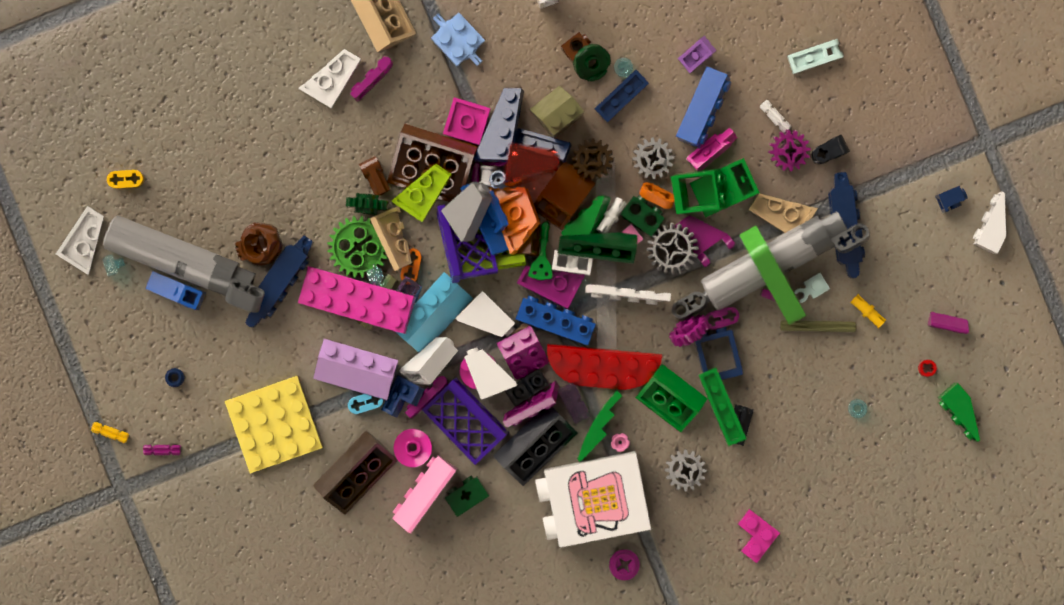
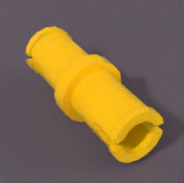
(868, 310)

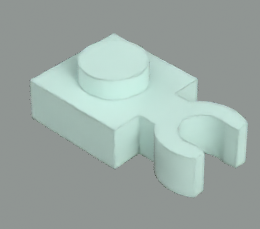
(814, 286)

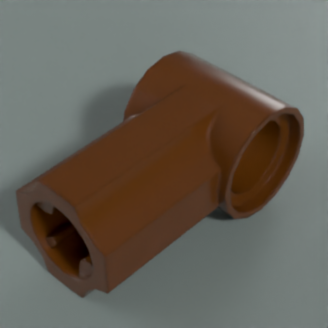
(374, 173)

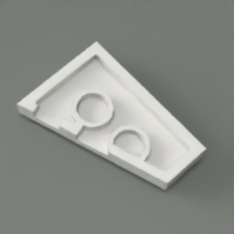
(82, 240)

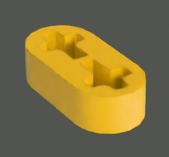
(125, 174)

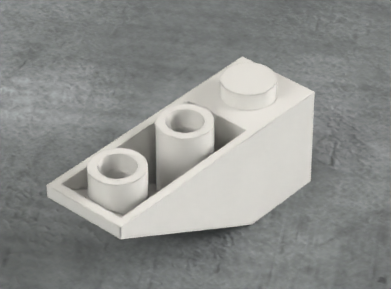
(993, 230)

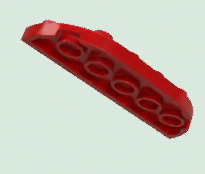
(602, 366)

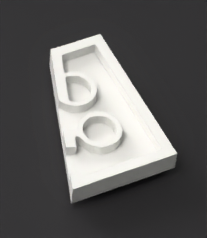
(332, 79)

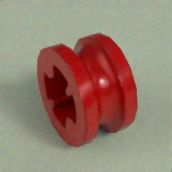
(926, 362)

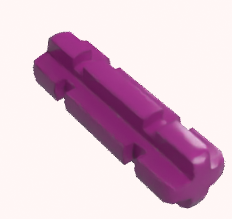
(162, 450)

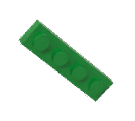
(722, 406)

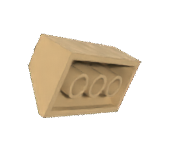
(384, 22)

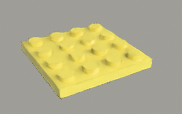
(273, 424)

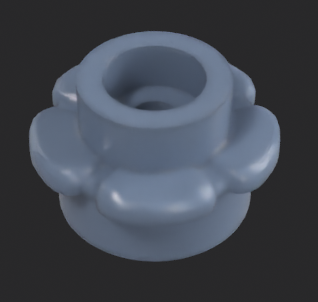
(494, 177)

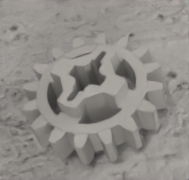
(644, 155)
(693, 467)

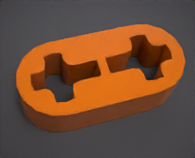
(657, 195)
(416, 265)

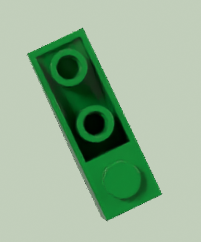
(588, 218)
(960, 406)

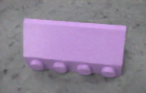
(355, 369)

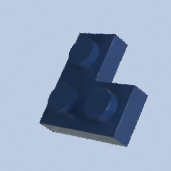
(402, 391)

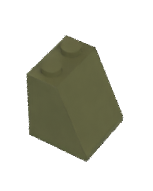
(557, 111)

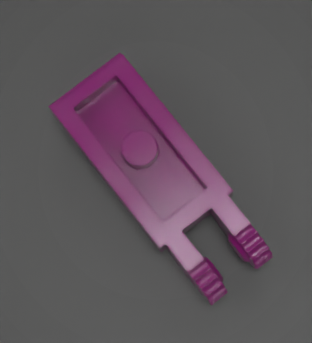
(373, 76)
(427, 396)

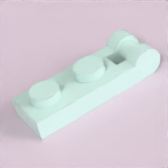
(814, 56)

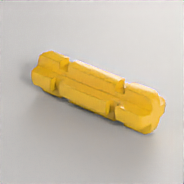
(110, 432)

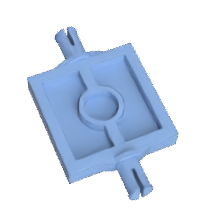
(457, 39)

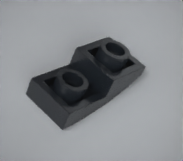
(527, 387)

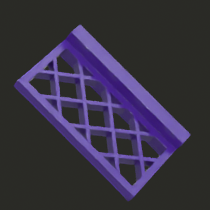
(453, 256)
(477, 409)

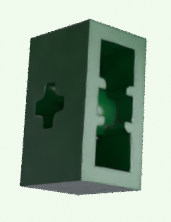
(460, 505)

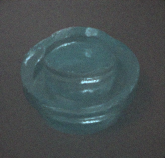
(623, 67)

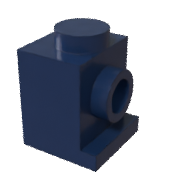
(951, 198)

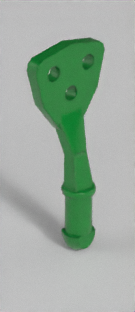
(542, 260)

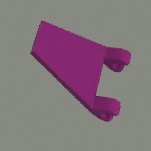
(706, 236)

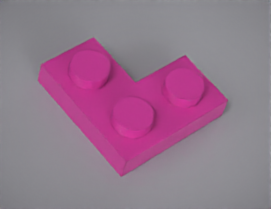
(762, 535)

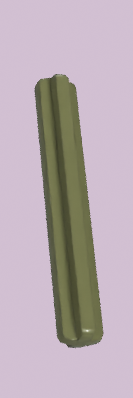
(830, 326)

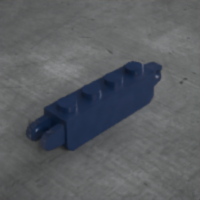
(842, 200)
(280, 277)

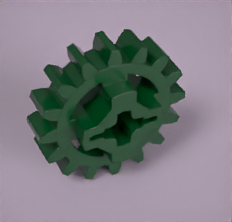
(366, 203)

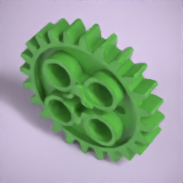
(347, 232)

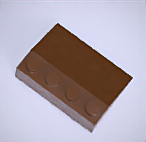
(421, 149)

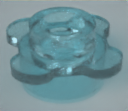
(375, 275)

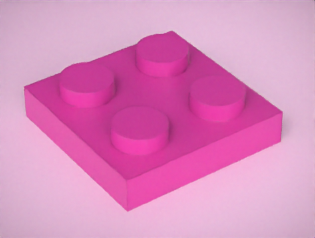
(466, 121)

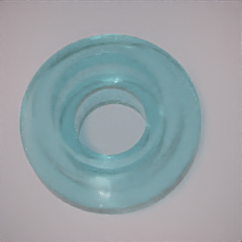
(863, 410)

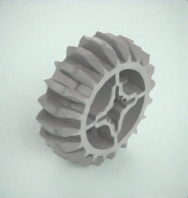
(675, 240)

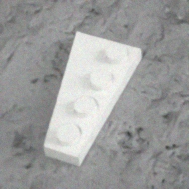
(633, 296)

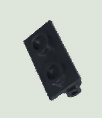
(744, 416)

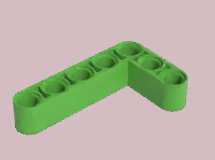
(772, 275)

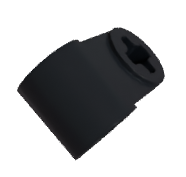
(832, 148)

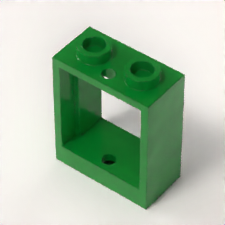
(681, 195)

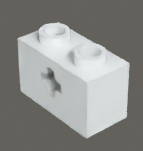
(572, 264)

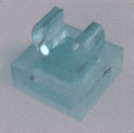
(111, 265)

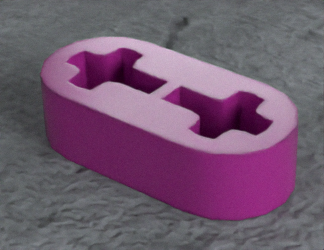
(719, 313)

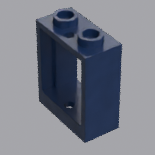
(722, 332)

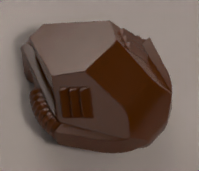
(259, 244)

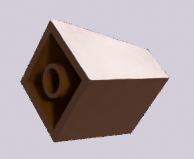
(563, 195)

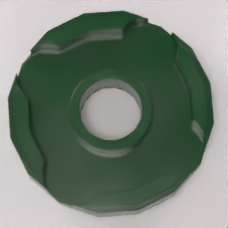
(585, 55)

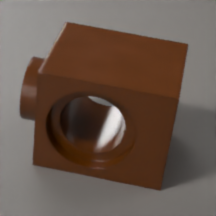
(567, 46)

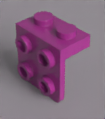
(523, 352)

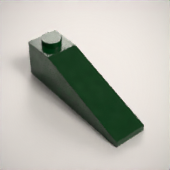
(603, 246)

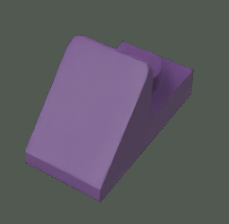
(697, 54)

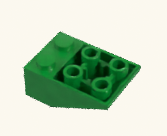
(737, 185)

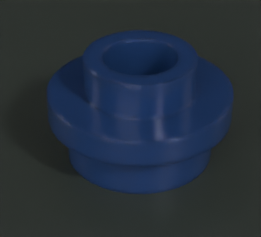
(168, 377)

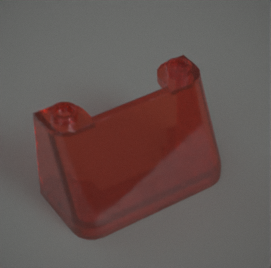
(529, 164)

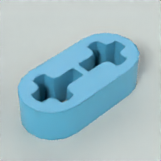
(364, 397)

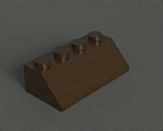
(355, 472)

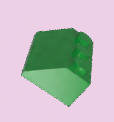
(671, 398)

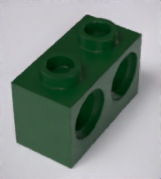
(639, 220)

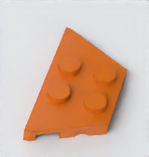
(521, 215)

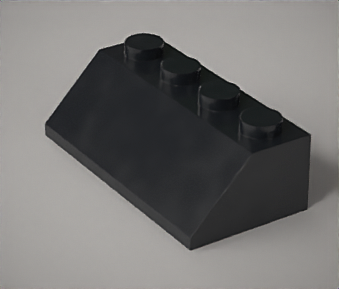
(535, 445)

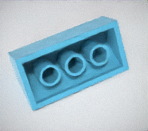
(435, 312)

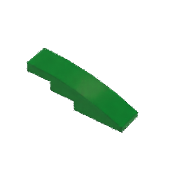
(595, 432)

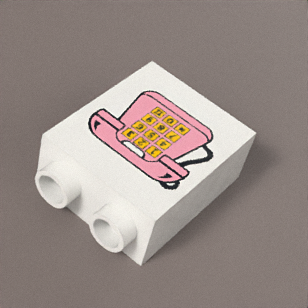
(594, 499)

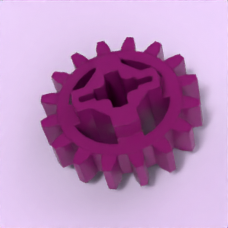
(788, 141)
(689, 330)

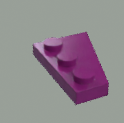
(559, 289)
(530, 409)

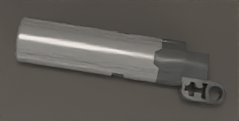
(184, 262)

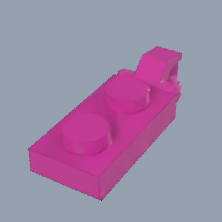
(711, 149)

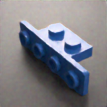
(493, 224)

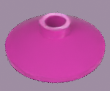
(403, 452)

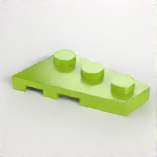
(423, 192)

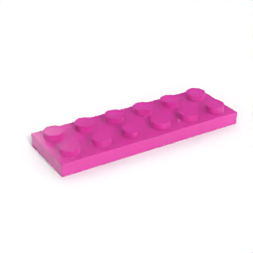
(357, 300)

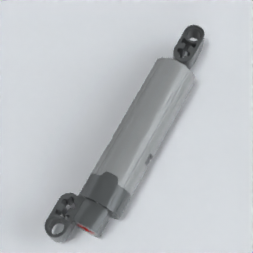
(789, 251)

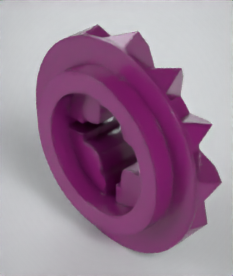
(633, 565)

